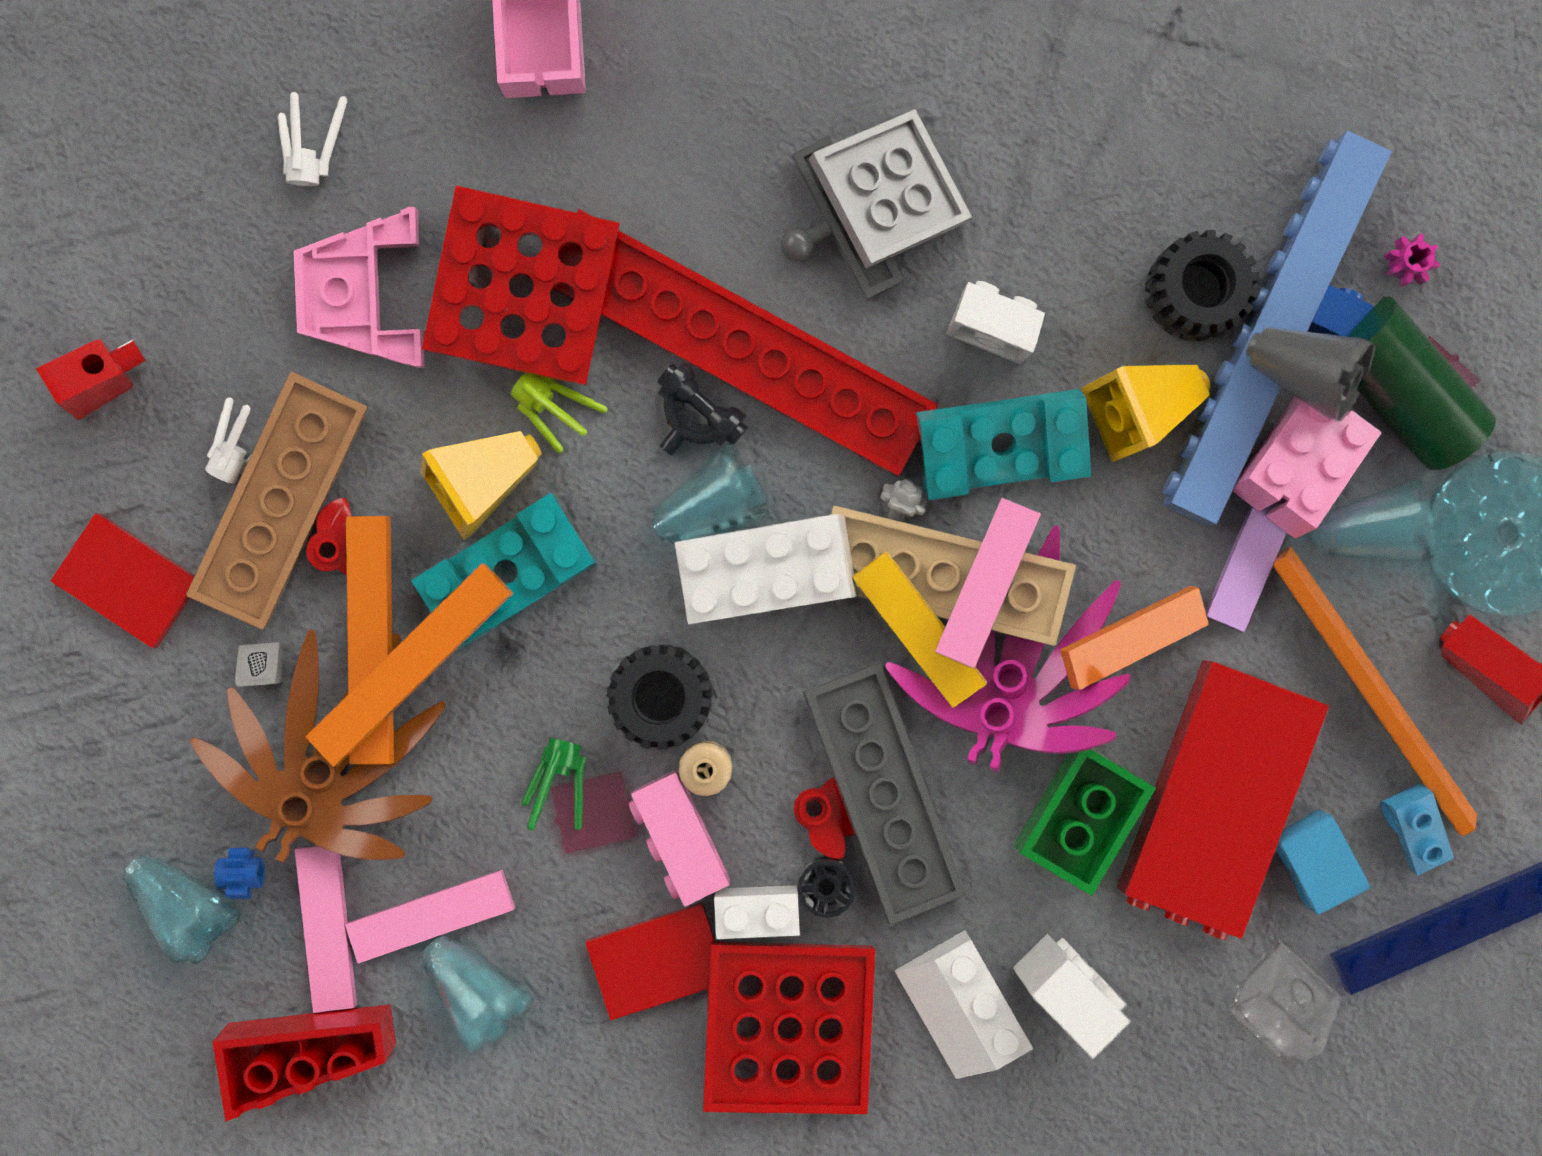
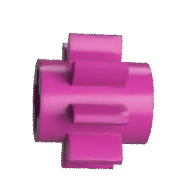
(1423, 255)

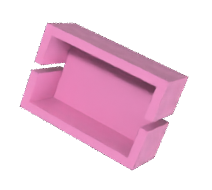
(539, 47)
(1306, 464)

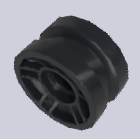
(839, 896)

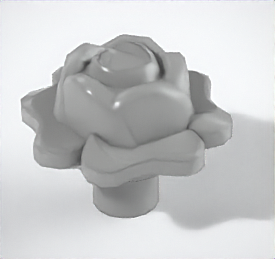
(903, 499)

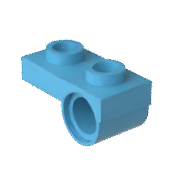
(1419, 828)

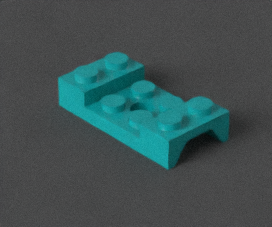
(1047, 442)
(536, 541)

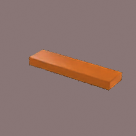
(1134, 637)

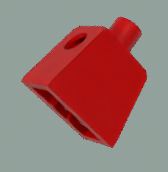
(90, 376)

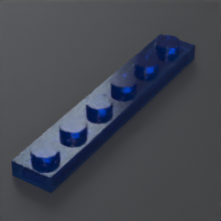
(1440, 930)

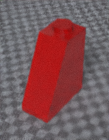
(1494, 666)

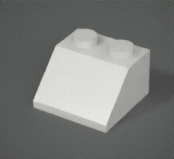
(996, 322)

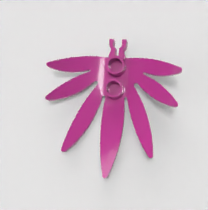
(1011, 698)

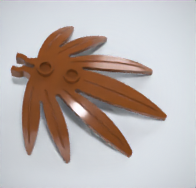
(309, 789)

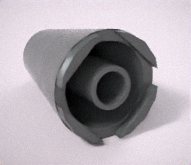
(1313, 366)

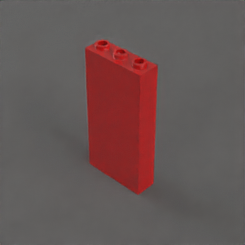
(1221, 800)

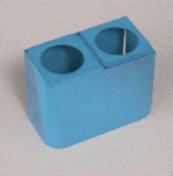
(1320, 862)

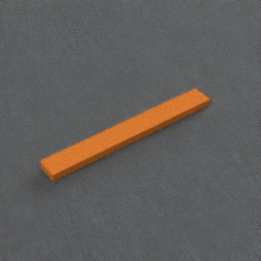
(1375, 691)

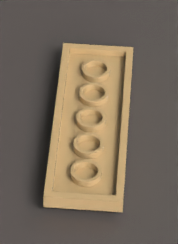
(941, 563)

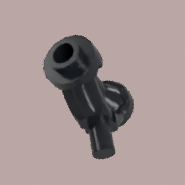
(680, 388)

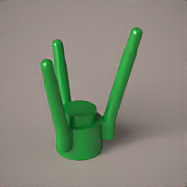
(556, 758)

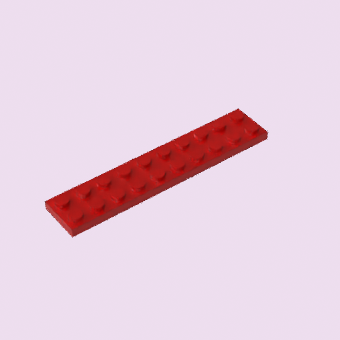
(758, 353)

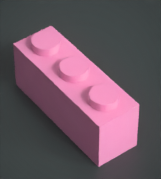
(679, 838)

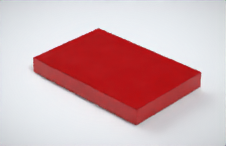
(125, 580)
(652, 960)

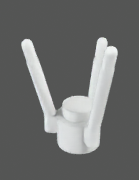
(301, 164)
(225, 457)

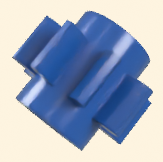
(239, 873)

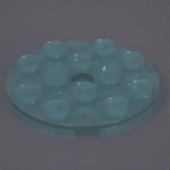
(1467, 547)

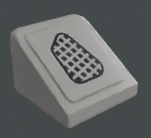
(259, 664)

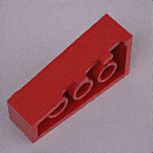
(295, 1053)

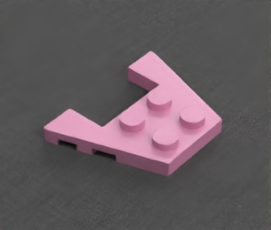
(341, 289)

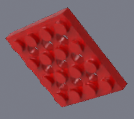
(515, 219)
(850, 1048)

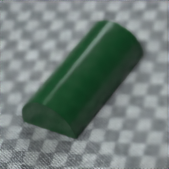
(1420, 390)

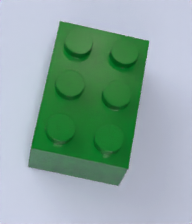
(1083, 818)

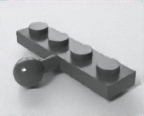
(799, 243)

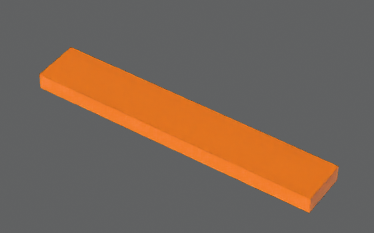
(369, 619)
(409, 664)

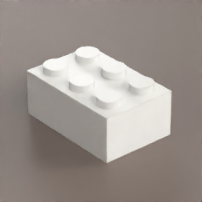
(1072, 993)

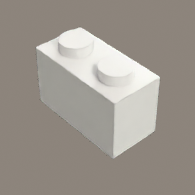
(756, 912)

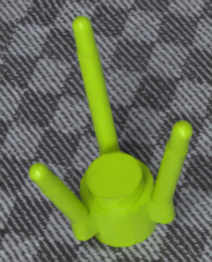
(535, 394)

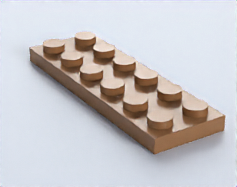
(277, 501)

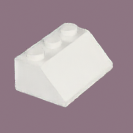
(963, 1008)

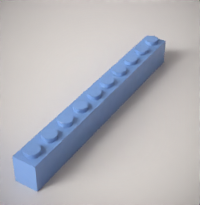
(1287, 302)

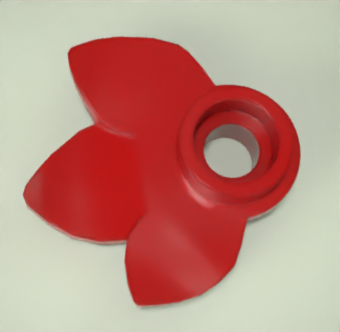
(330, 530)
(832, 822)

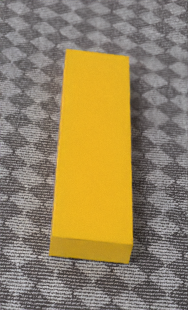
(916, 627)

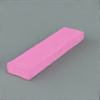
(987, 583)
(430, 916)
(325, 930)

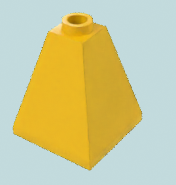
(1143, 404)
(478, 476)

